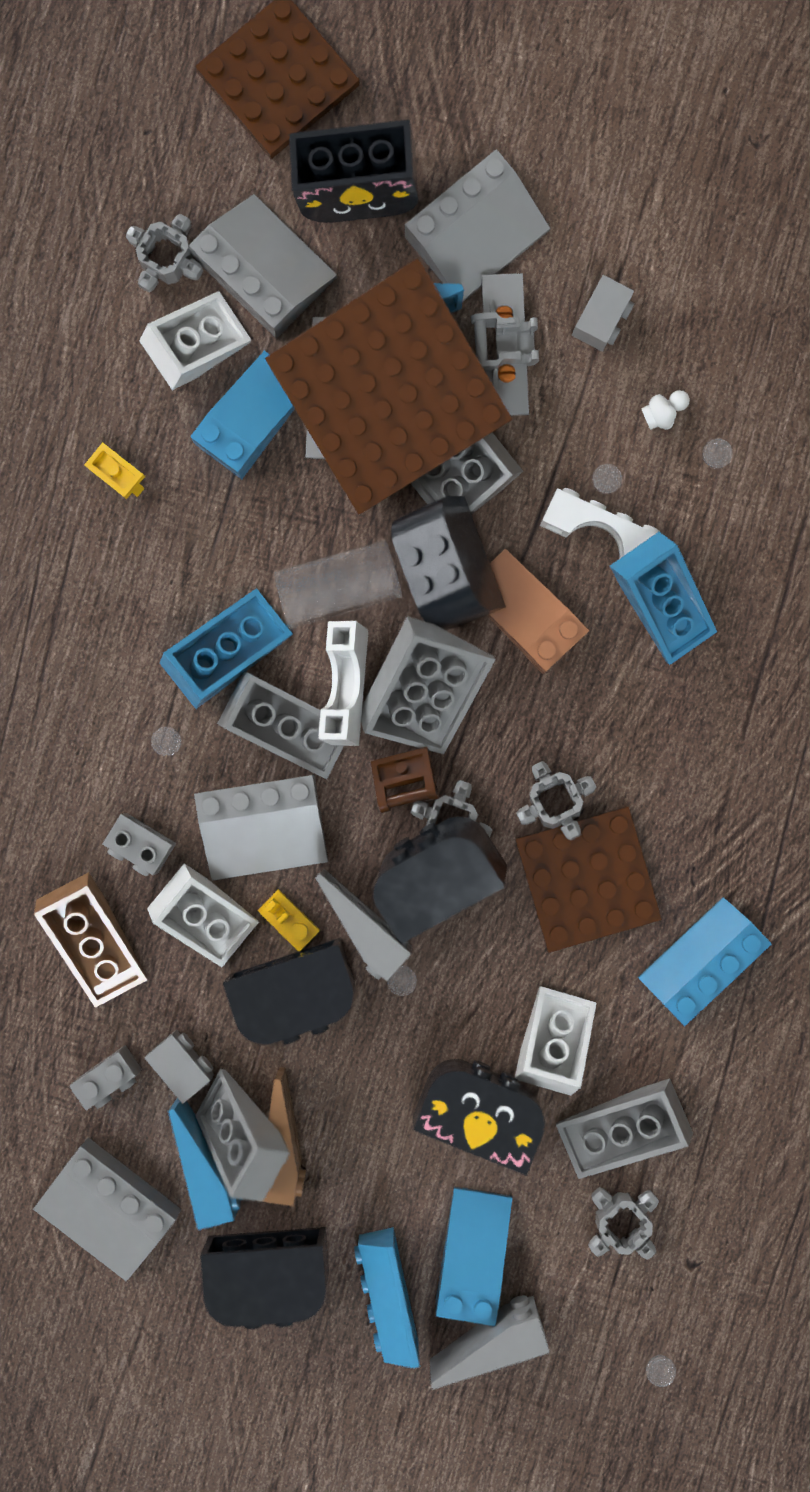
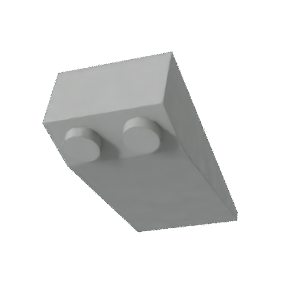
(279, 724)
(367, 930)
(626, 1129)
(241, 1139)
(488, 1348)

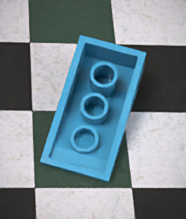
(244, 419)
(664, 596)
(224, 648)
(204, 1182)
(473, 1256)

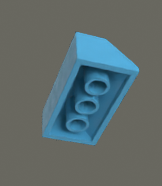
(704, 961)
(389, 1298)

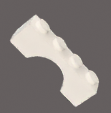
(570, 513)
(347, 653)

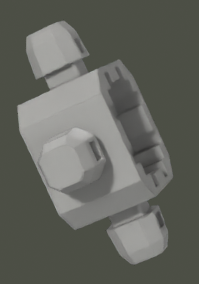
(145, 244)
(542, 774)
(462, 790)
(638, 1238)

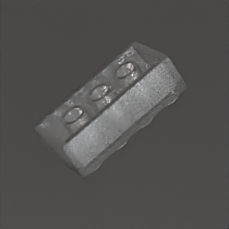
(337, 584)

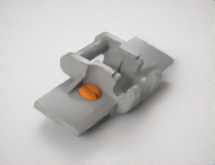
(514, 339)

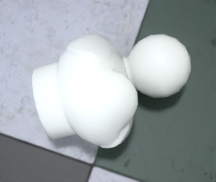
(662, 411)

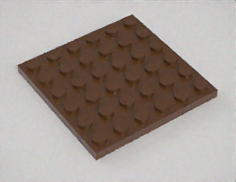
(389, 387)

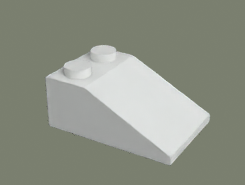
(193, 339)
(201, 915)
(556, 1041)

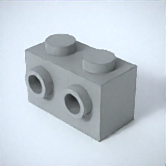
(603, 312)
(138, 844)
(180, 1065)
(106, 1077)

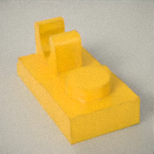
(115, 471)
(289, 920)

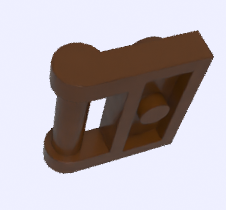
(401, 771)

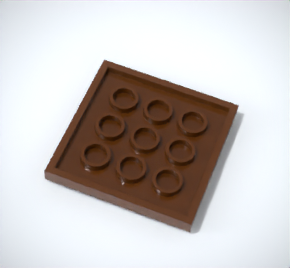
(277, 75)
(590, 882)

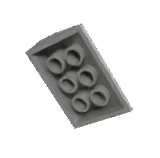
(477, 225)
(262, 264)
(473, 473)
(424, 687)
(261, 827)
(107, 1209)

